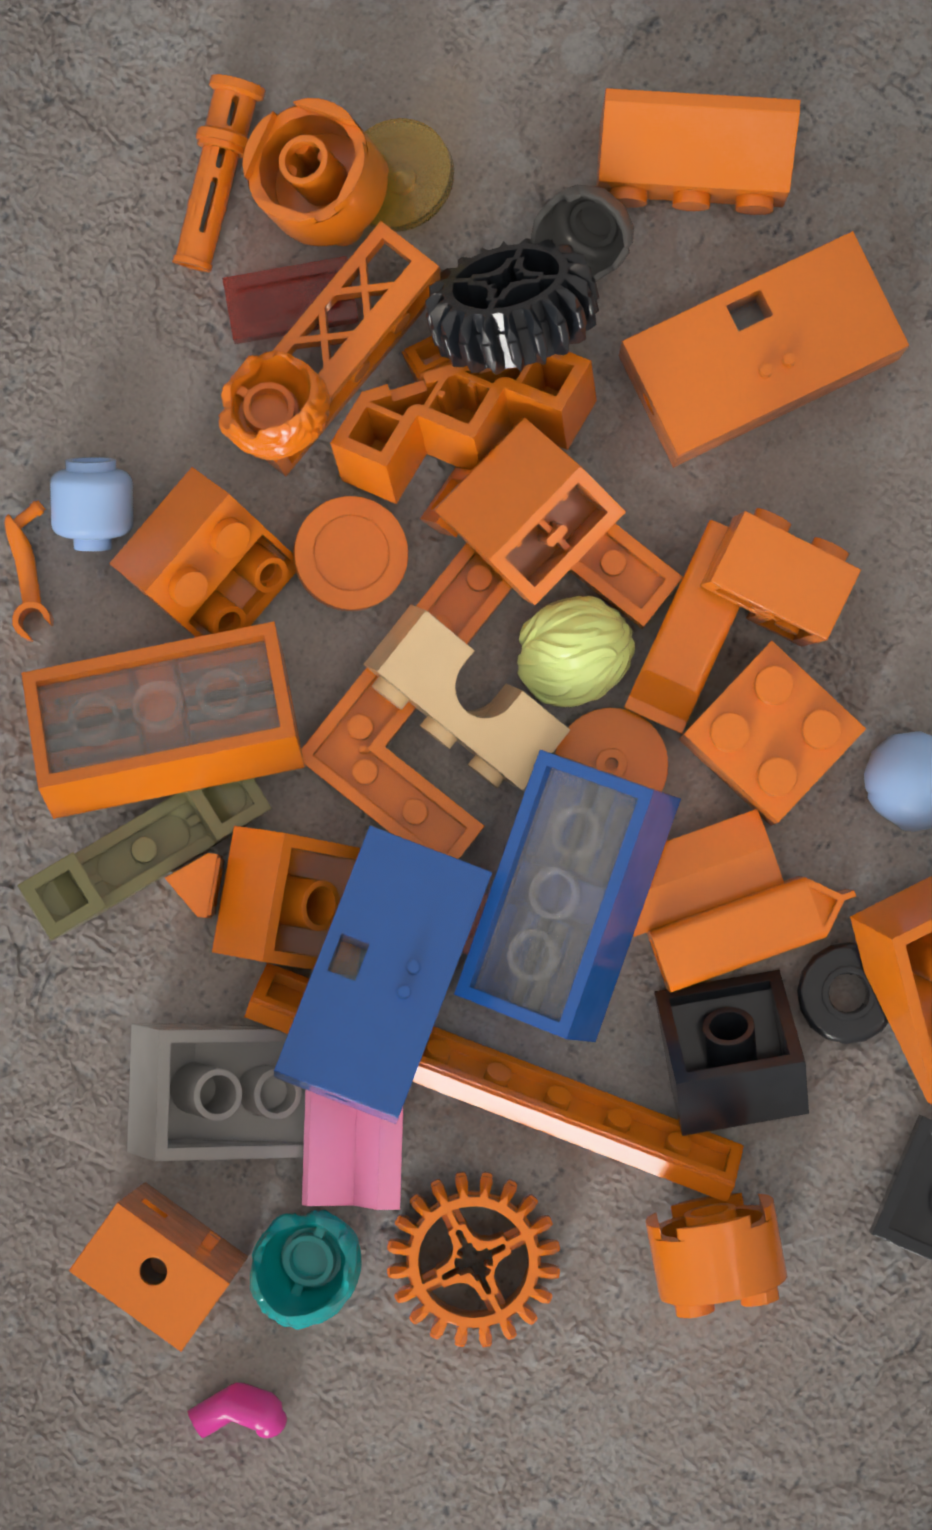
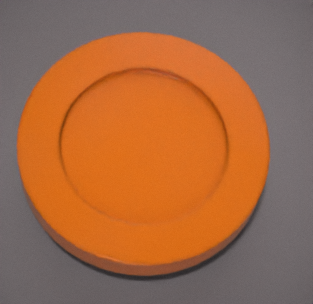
(350, 553)
(619, 745)

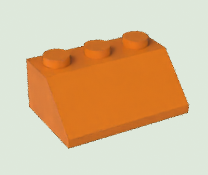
(697, 149)

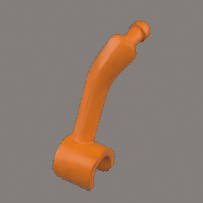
(26, 568)

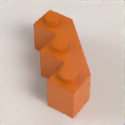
(457, 419)

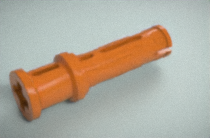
(216, 137)

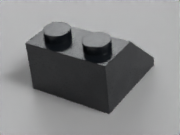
(732, 1053)

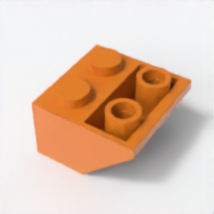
(529, 511)
(205, 559)

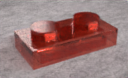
(274, 299)

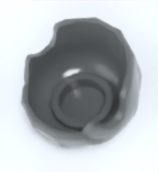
(589, 222)

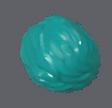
(305, 1268)

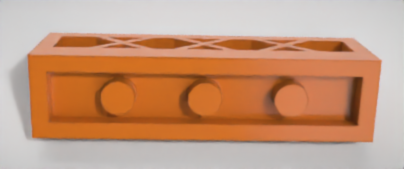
(375, 335)

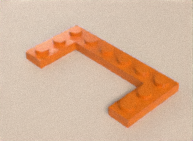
(353, 738)

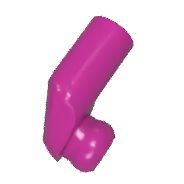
(242, 1405)

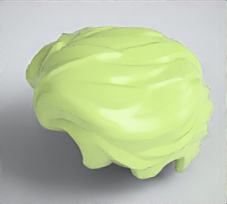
(574, 651)

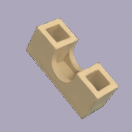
(421, 667)

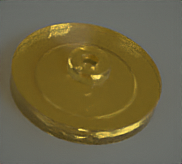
(418, 172)

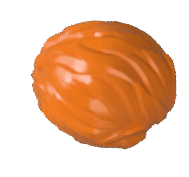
(274, 405)

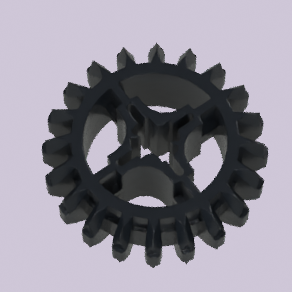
(512, 306)

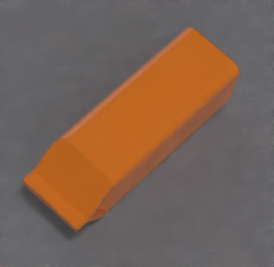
(685, 643)
(745, 931)

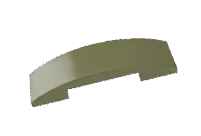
(139, 854)

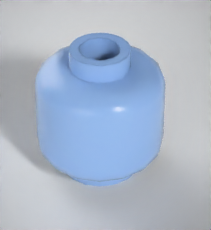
(91, 502)

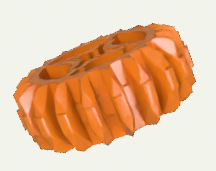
(498, 1308)

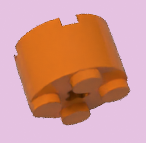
(316, 173)
(717, 1254)

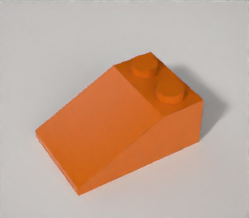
(897, 961)

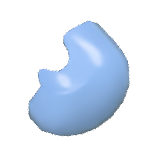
(901, 780)

